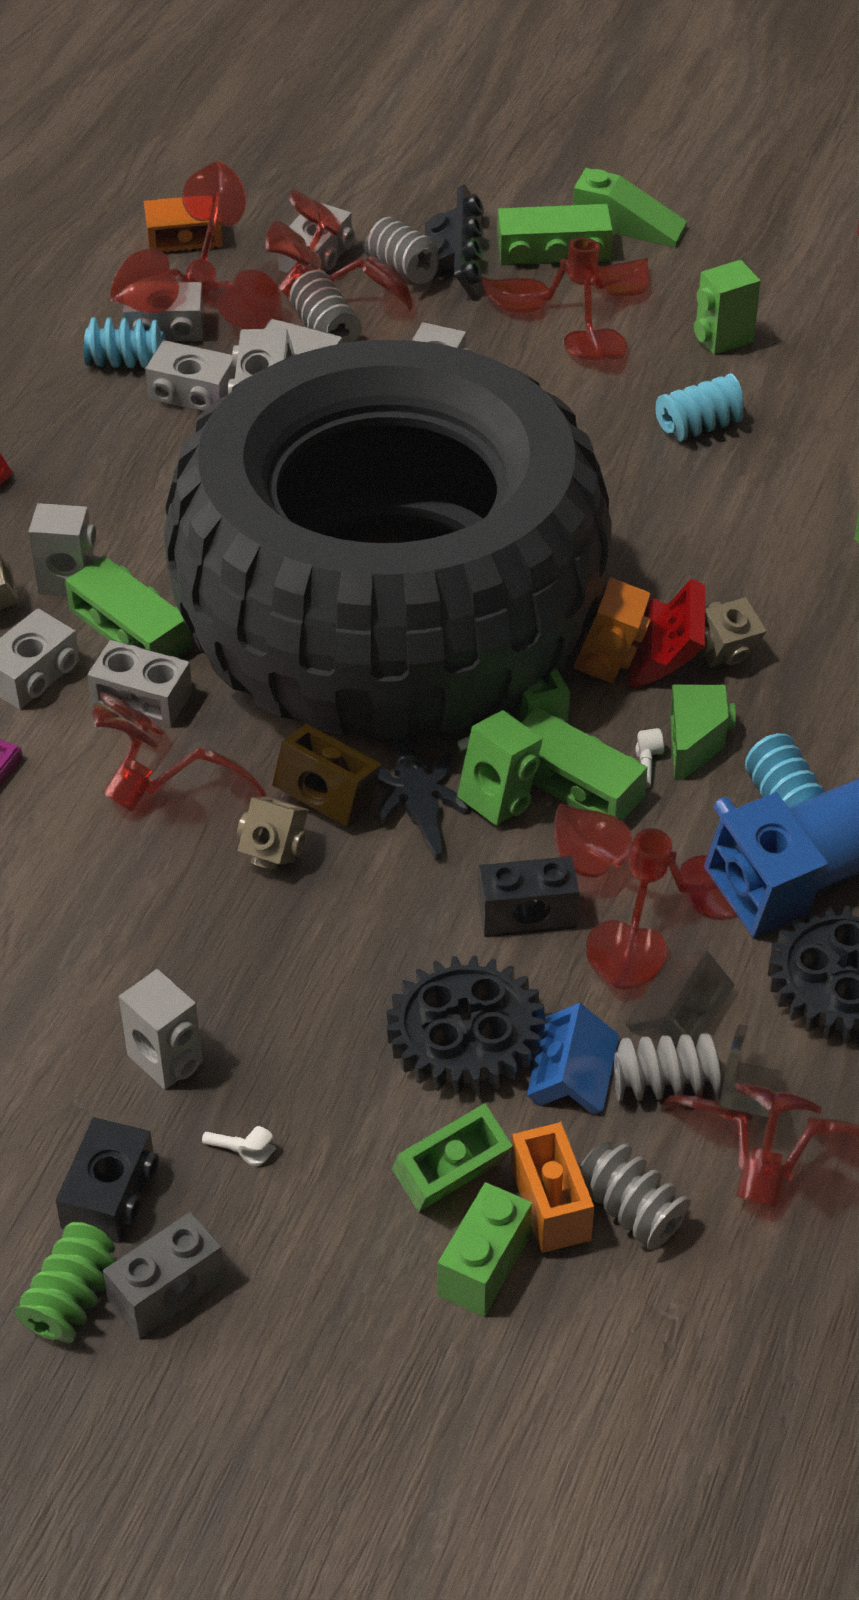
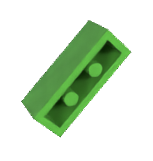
(544, 232)
(126, 609)
(585, 769)

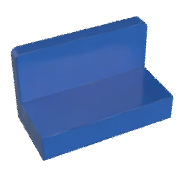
(574, 1059)

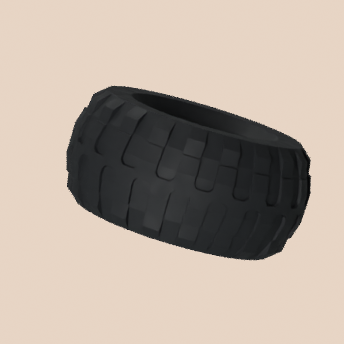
(387, 631)

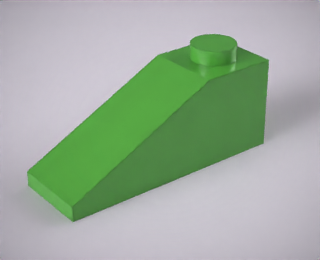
(630, 209)

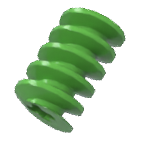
(67, 1283)

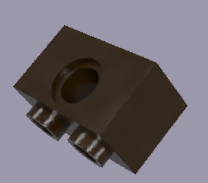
(326, 774)

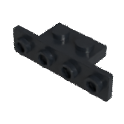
(459, 240)

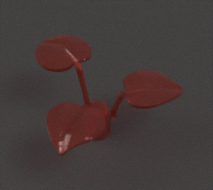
(288, 242)
(620, 279)
(150, 285)
(131, 776)
(595, 840)
(763, 1171)

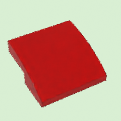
(672, 635)

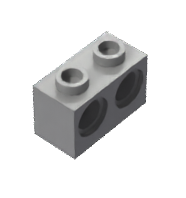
(142, 678)

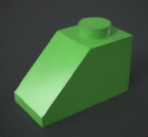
(698, 725)

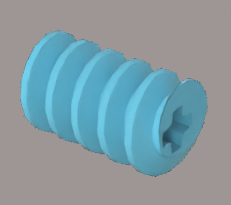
(121, 343)
(701, 407)
(779, 768)

